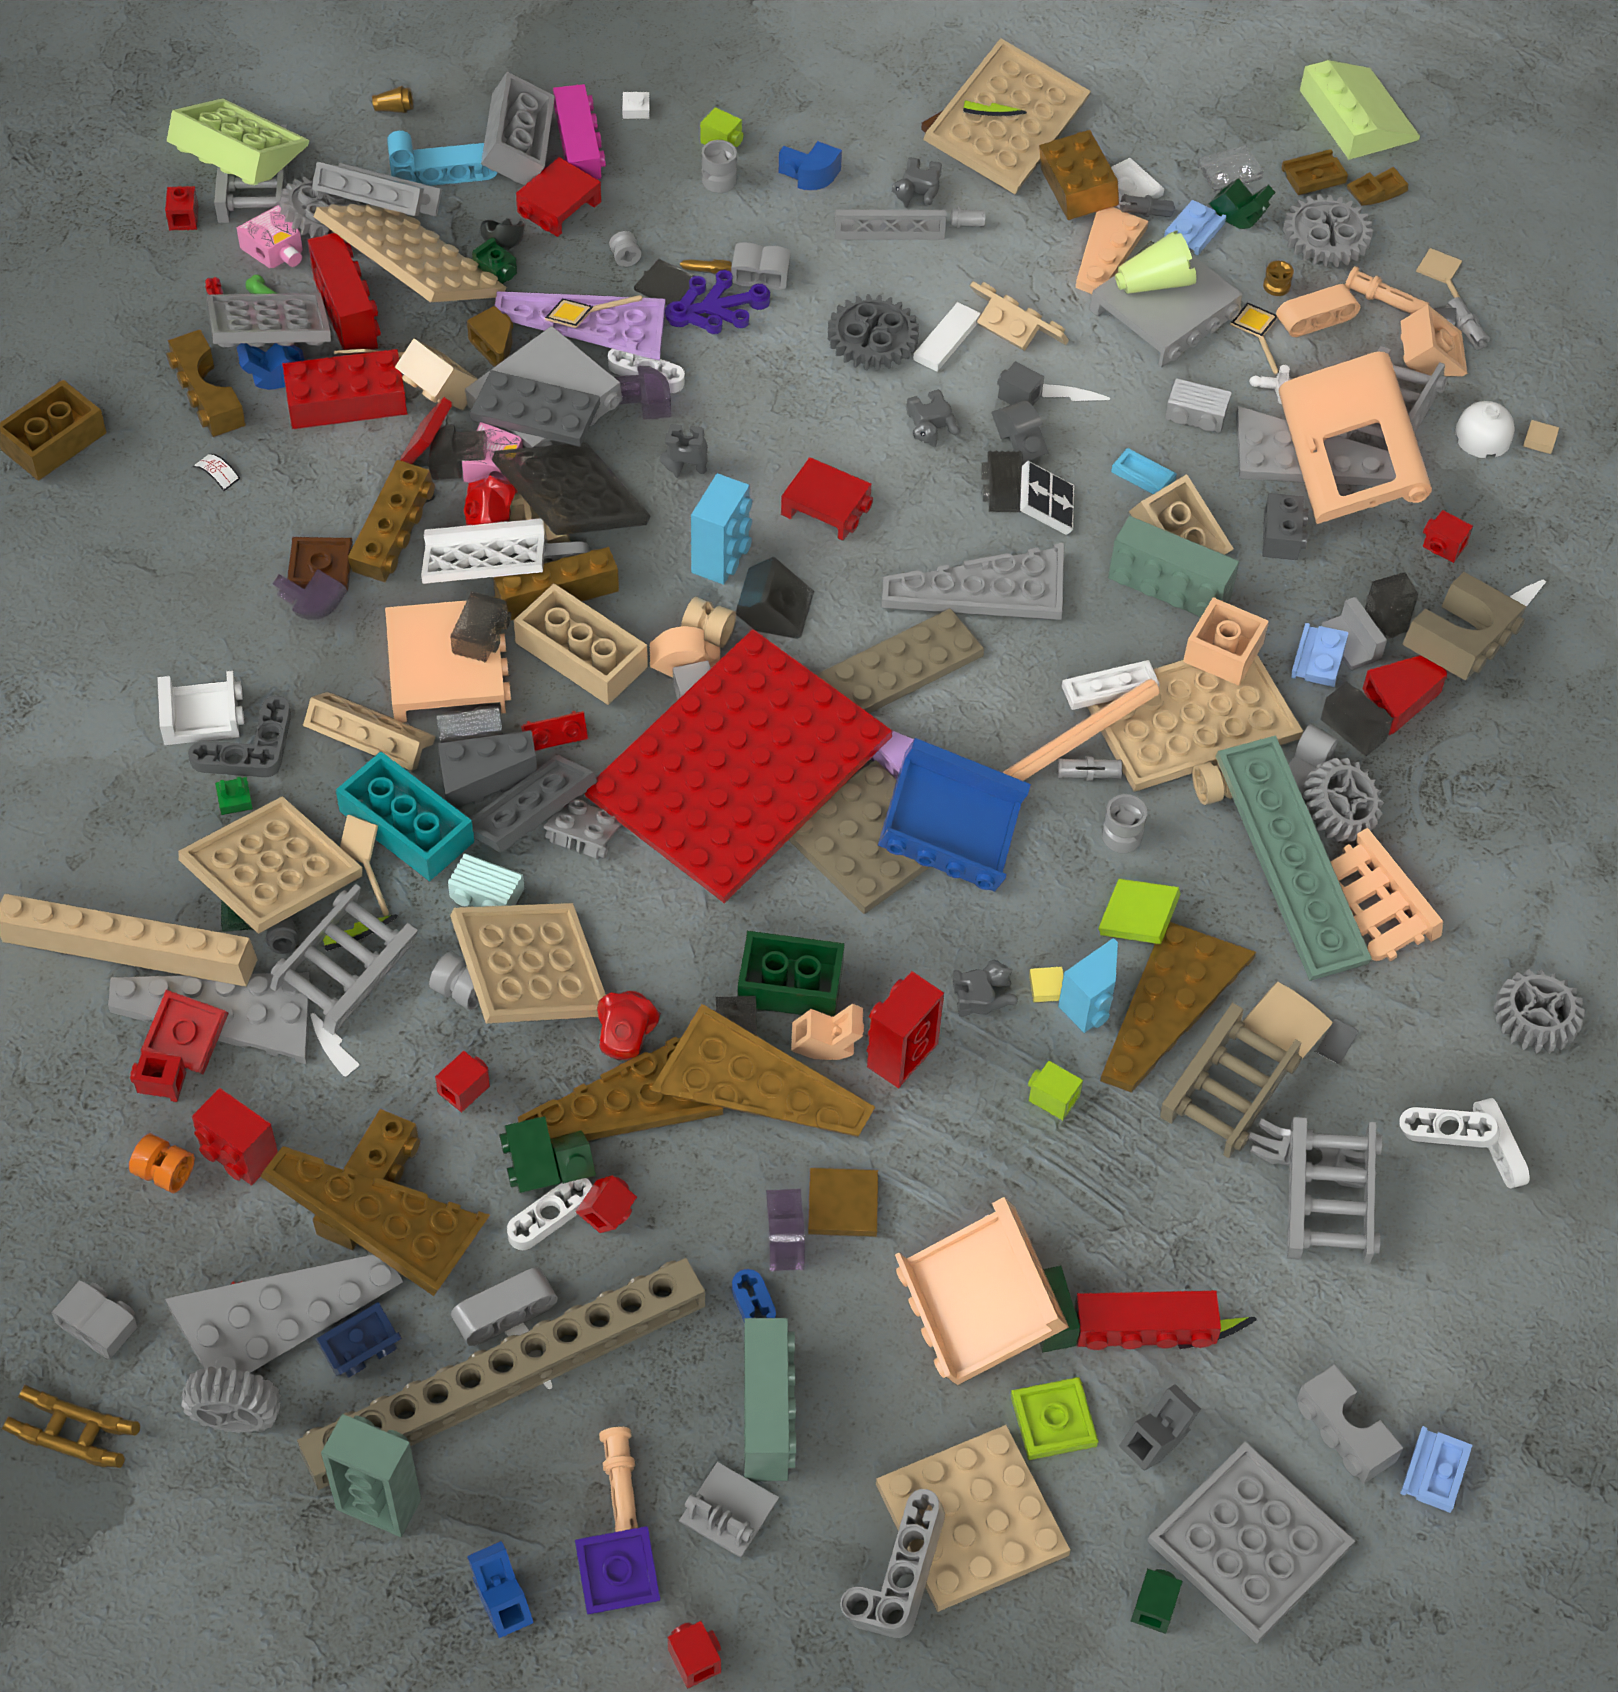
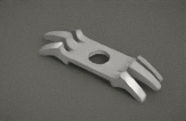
(1330, 1156)

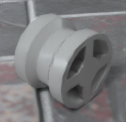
(625, 248)

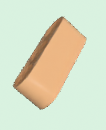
(1318, 310)

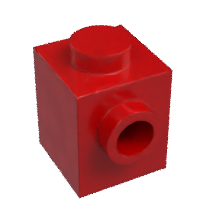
(181, 208)
(1447, 535)
(463, 1080)
(607, 1204)
(694, 1652)

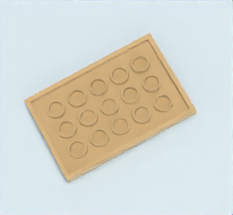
(1007, 146)
(410, 252)
(1195, 720)

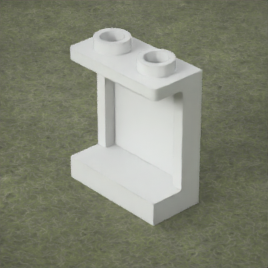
(199, 711)

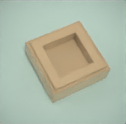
(1541, 437)

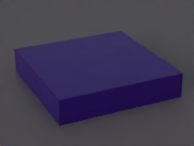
(617, 1570)

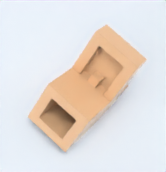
(681, 647)
(827, 1036)

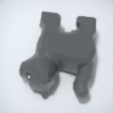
(919, 181)
(930, 417)
(684, 449)
(980, 993)

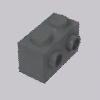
(1284, 526)

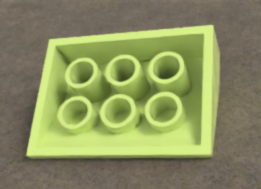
(1355, 108)
(234, 140)

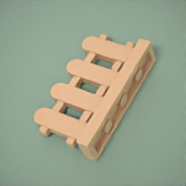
(1403, 898)

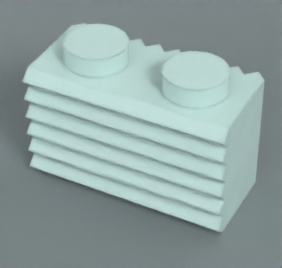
(484, 884)

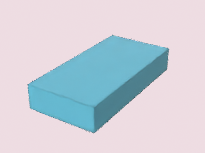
(1142, 471)

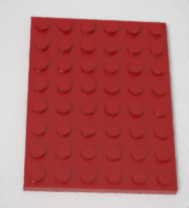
(738, 765)

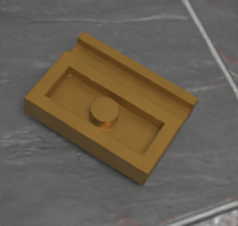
(1314, 172)

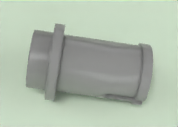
(970, 218)

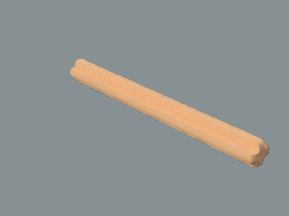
(1084, 730)

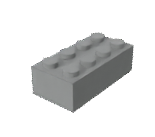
(517, 129)

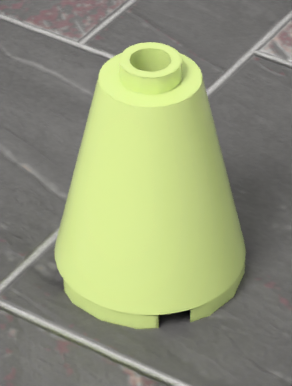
(1158, 267)

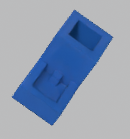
(813, 169)
(267, 366)
(499, 1589)

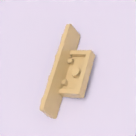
(1011, 322)

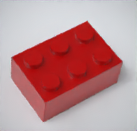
(904, 1028)

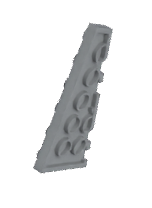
(1269, 454)
(991, 585)
(255, 1016)
(267, 1316)

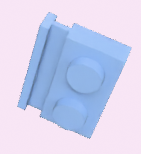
(1197, 225)
(1320, 654)
(1436, 1469)

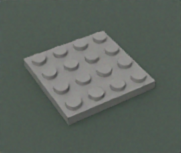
(267, 319)
(1251, 1542)

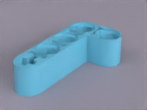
(437, 164)

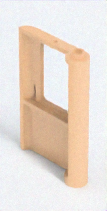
(1341, 401)

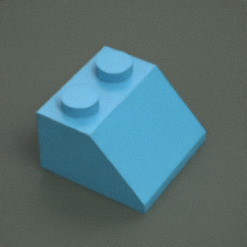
(1090, 987)

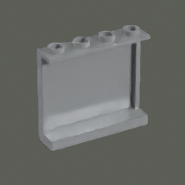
(1172, 316)
(557, 362)

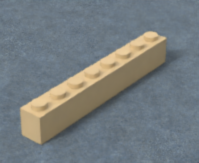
(126, 940)

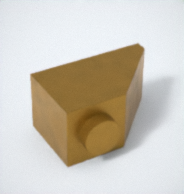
(491, 334)

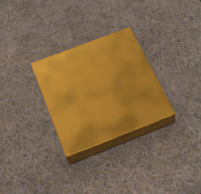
(843, 1202)

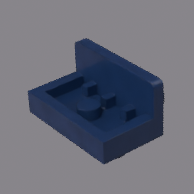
(357, 1340)

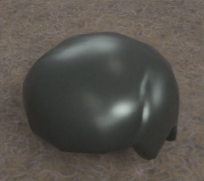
(505, 233)

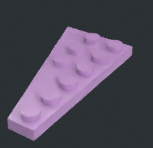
(627, 327)

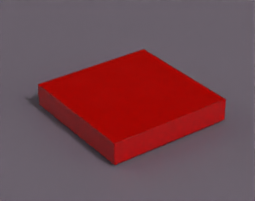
(426, 431)
(185, 1030)

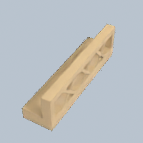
(366, 729)

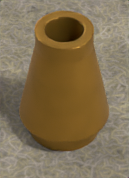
(394, 100)

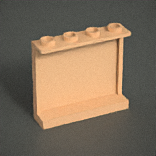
(426, 670)
(981, 1295)

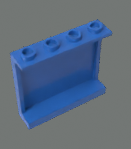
(953, 814)

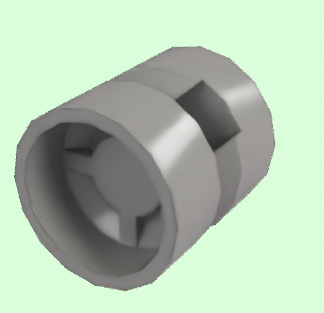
(719, 166)
(1124, 823)
(453, 979)

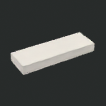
(947, 337)
(1106, 684)

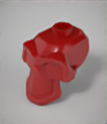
(488, 501)
(625, 1023)

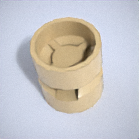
(716, 622)
(1210, 783)

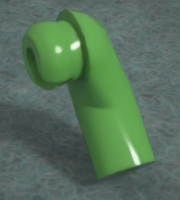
(256, 285)

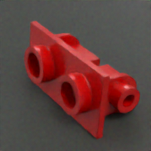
(557, 730)

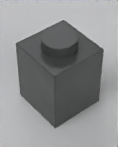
(1020, 384)

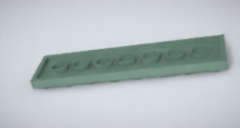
(1293, 858)

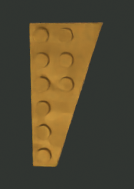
(1172, 995)
(741, 1072)
(621, 1101)
(387, 1219)

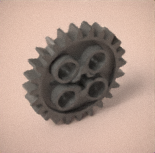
(888, 341)

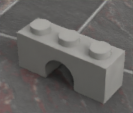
(1363, 1450)

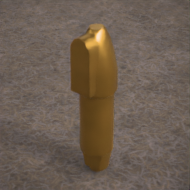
(706, 266)

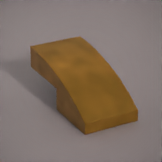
(1377, 189)

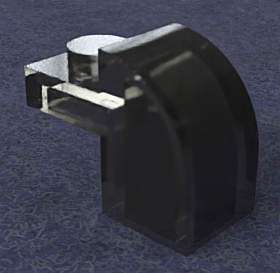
(452, 448)

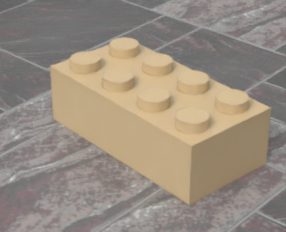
(581, 644)

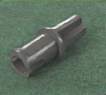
(1147, 206)

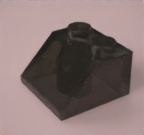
(774, 600)

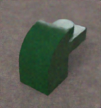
(1240, 205)

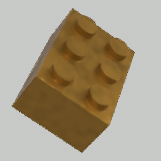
(1079, 174)
(51, 429)

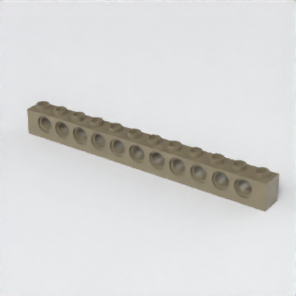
(526, 1372)

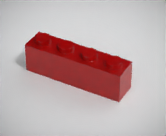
(1147, 1319)

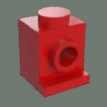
(159, 1075)

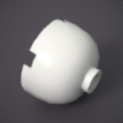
(1485, 429)

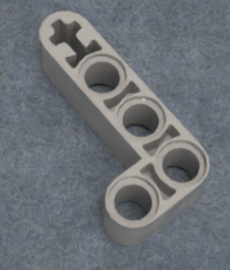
(1313, 748)
(901, 1563)

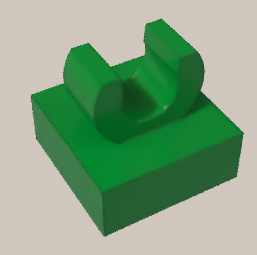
(233, 795)

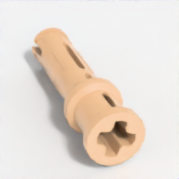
(1374, 288)
(619, 1468)

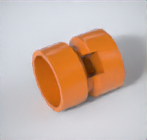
(163, 1164)

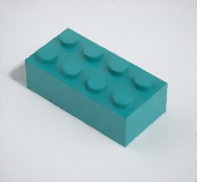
(409, 815)

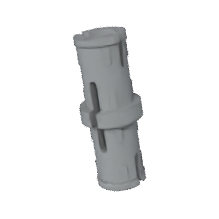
(1468, 324)
(1111, 768)

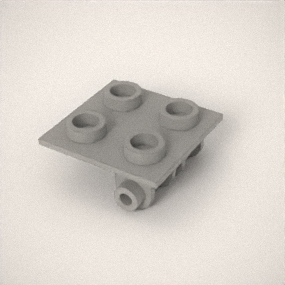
(584, 825)
(728, 1509)

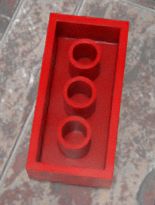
(344, 292)
(344, 389)

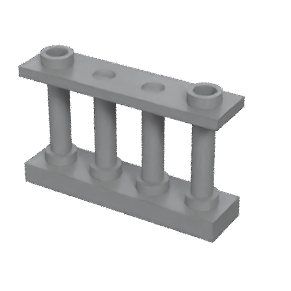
(228, 183)
(376, 189)
(1433, 385)
(356, 987)
(1302, 1204)

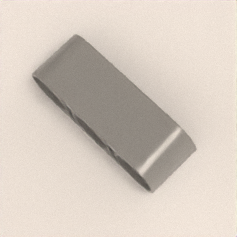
(504, 1306)

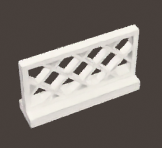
(481, 540)

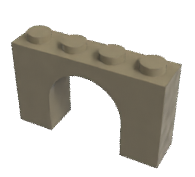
(1463, 649)

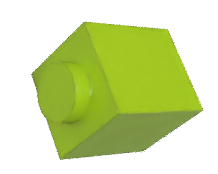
(721, 126)
(1054, 1089)

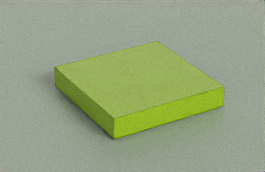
(1139, 911)
(1054, 1418)

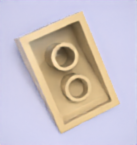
(1184, 513)

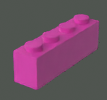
(578, 128)

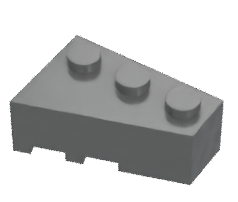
(485, 766)

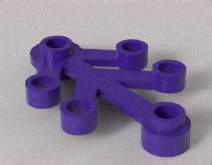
(685, 312)

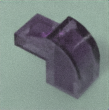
(650, 390)
(314, 601)
(785, 1230)

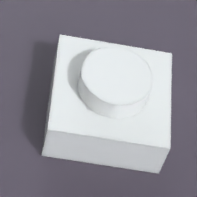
(635, 105)

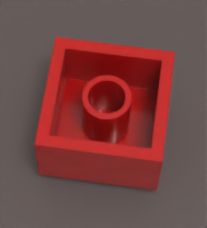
(234, 1137)

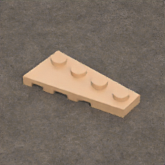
(1108, 246)

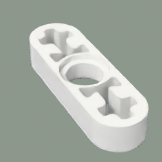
(629, 363)
(1474, 1119)
(1505, 1150)
(548, 1226)

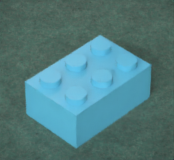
(720, 529)

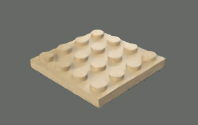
(270, 864)
(528, 962)
(992, 1520)

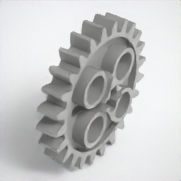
(300, 203)
(1310, 234)

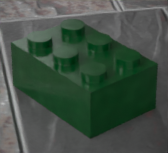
(791, 973)

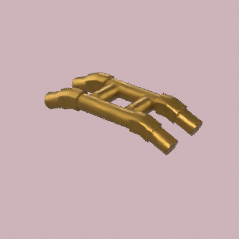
(61, 1411)

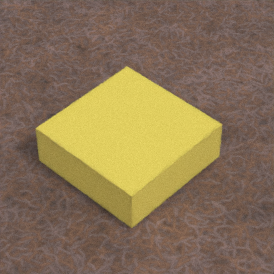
(1046, 983)

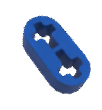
(760, 1295)

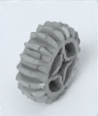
(1349, 792)
(1538, 1021)
(231, 1400)

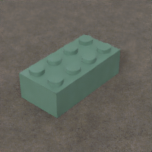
(1171, 567)
(769, 1399)
(372, 1474)

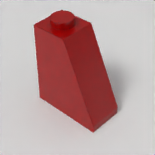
(1404, 687)

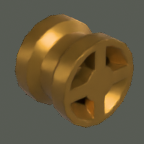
(1278, 278)

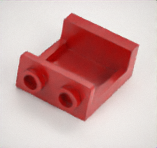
(557, 195)
(827, 496)

